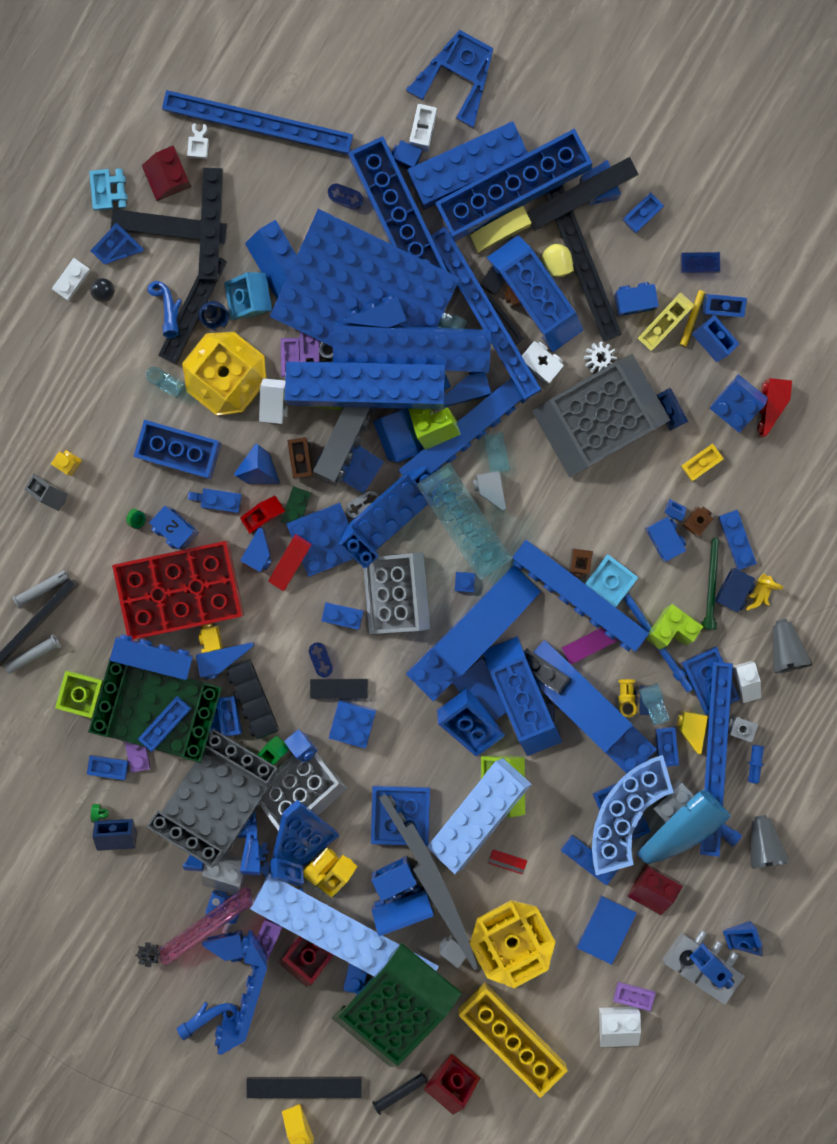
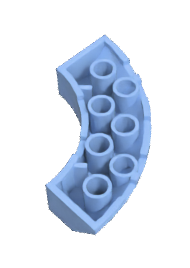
(622, 812)

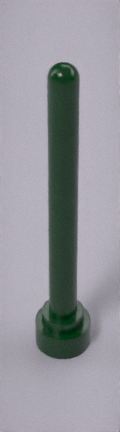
(709, 620)

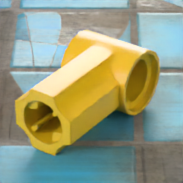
(317, 869)

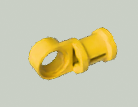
(627, 696)

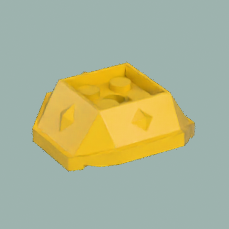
(228, 393)
(515, 962)

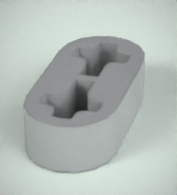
(359, 500)

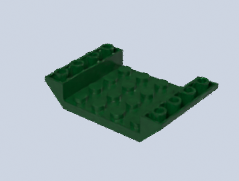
(136, 697)
(398, 1007)

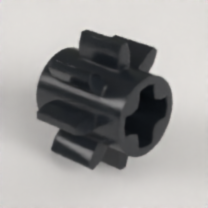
(144, 951)

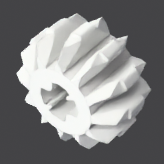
(608, 359)

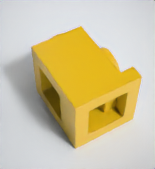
(66, 462)
(210, 638)

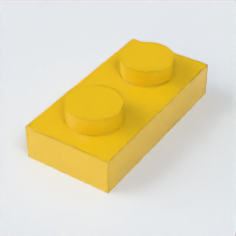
(702, 462)

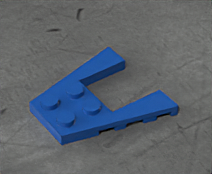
(465, 58)
(251, 859)

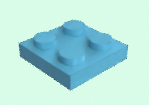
(611, 580)

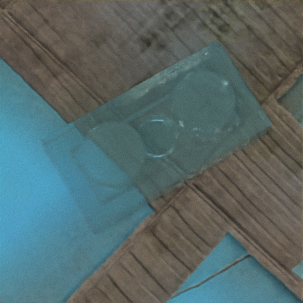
(496, 452)

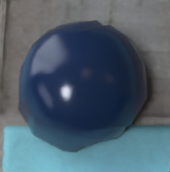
(214, 315)

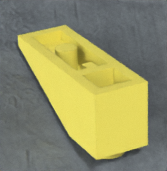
(666, 321)

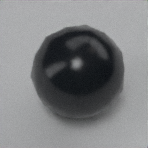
(102, 290)

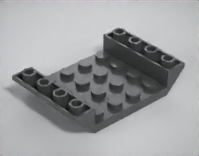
(600, 415)
(214, 800)

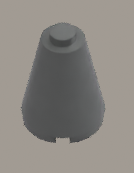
(788, 648)
(766, 844)

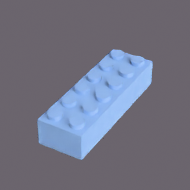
(479, 815)

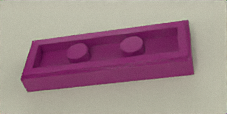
(587, 645)

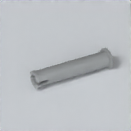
(41, 588)
(32, 654)

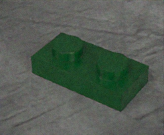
(296, 505)

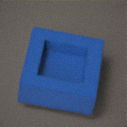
(675, 510)
(464, 581)

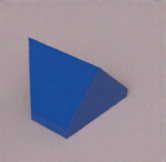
(257, 468)
(744, 938)

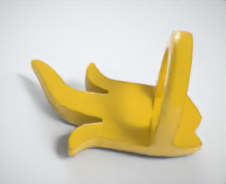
(762, 591)

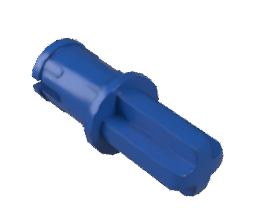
(755, 764)

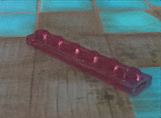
(206, 926)

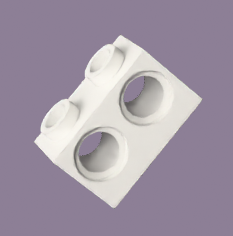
(423, 127)

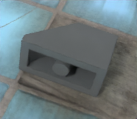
(46, 492)

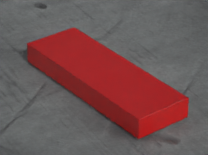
(289, 562)

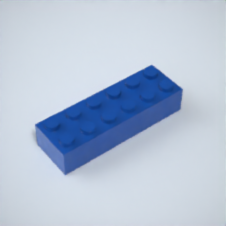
(465, 164)

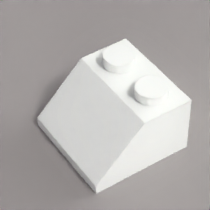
(619, 1026)

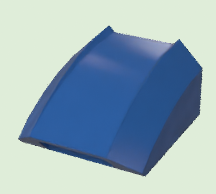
(398, 436)

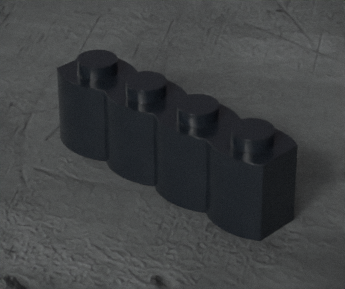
(253, 698)

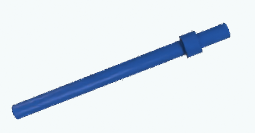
(678, 673)

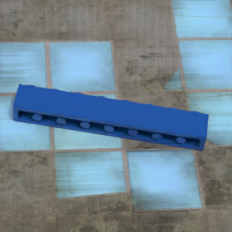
(471, 427)
(580, 596)

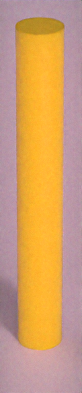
(692, 318)

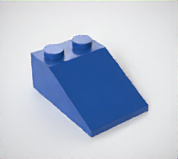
(469, 723)

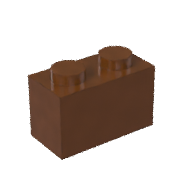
(300, 458)

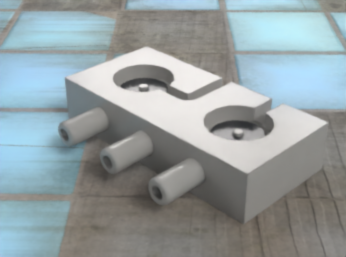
(679, 960)

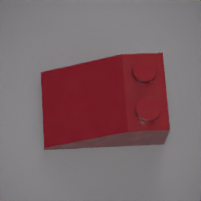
(305, 960)

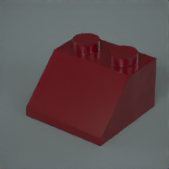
(166, 173)
(654, 889)
(452, 1084)

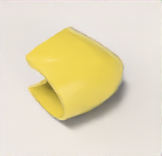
(557, 260)

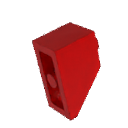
(262, 514)

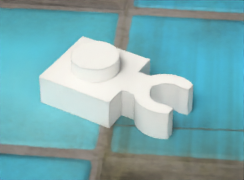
(198, 144)

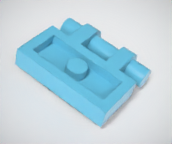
(102, 192)

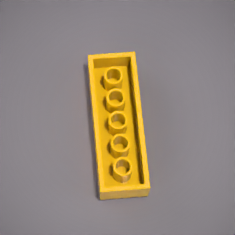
(512, 1039)

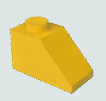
(693, 729)
(337, 876)
(297, 1126)

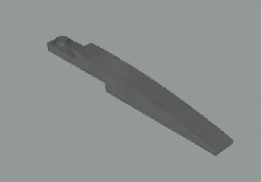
(430, 877)

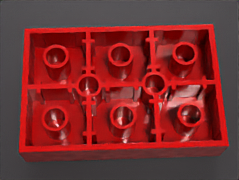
(178, 590)

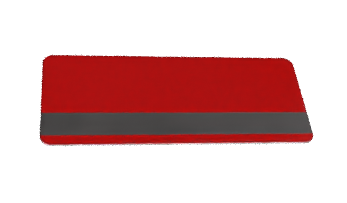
(507, 861)

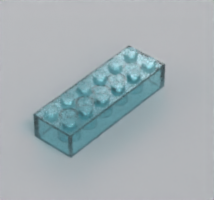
(464, 521)

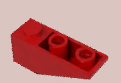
(778, 394)

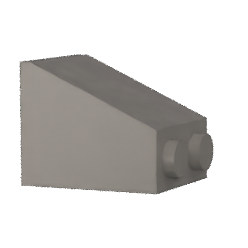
(225, 874)

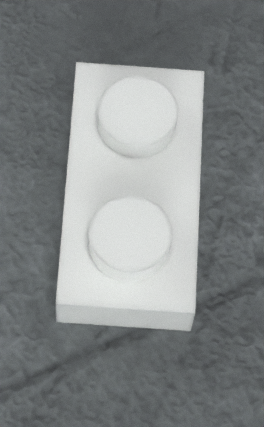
(71, 279)

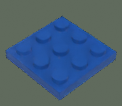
(324, 532)
(411, 802)

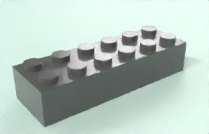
(341, 443)

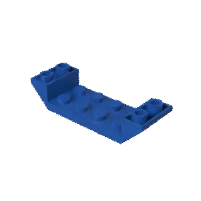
(536, 292)
(385, 517)
(521, 696)
(234, 1033)

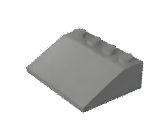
(397, 594)
(309, 782)

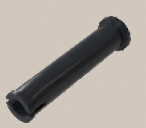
(399, 1093)

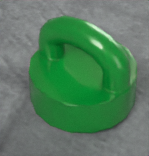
(135, 518)
(96, 811)

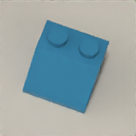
(248, 295)

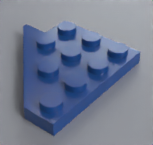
(302, 835)

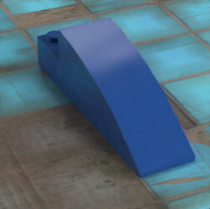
(473, 633)
(596, 714)

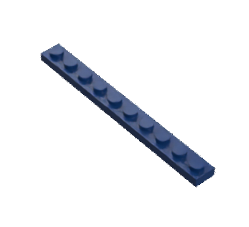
(257, 122)
(486, 314)
(717, 745)

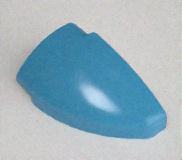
(685, 828)

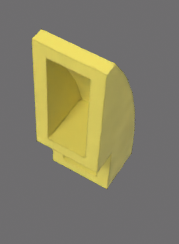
(501, 229)

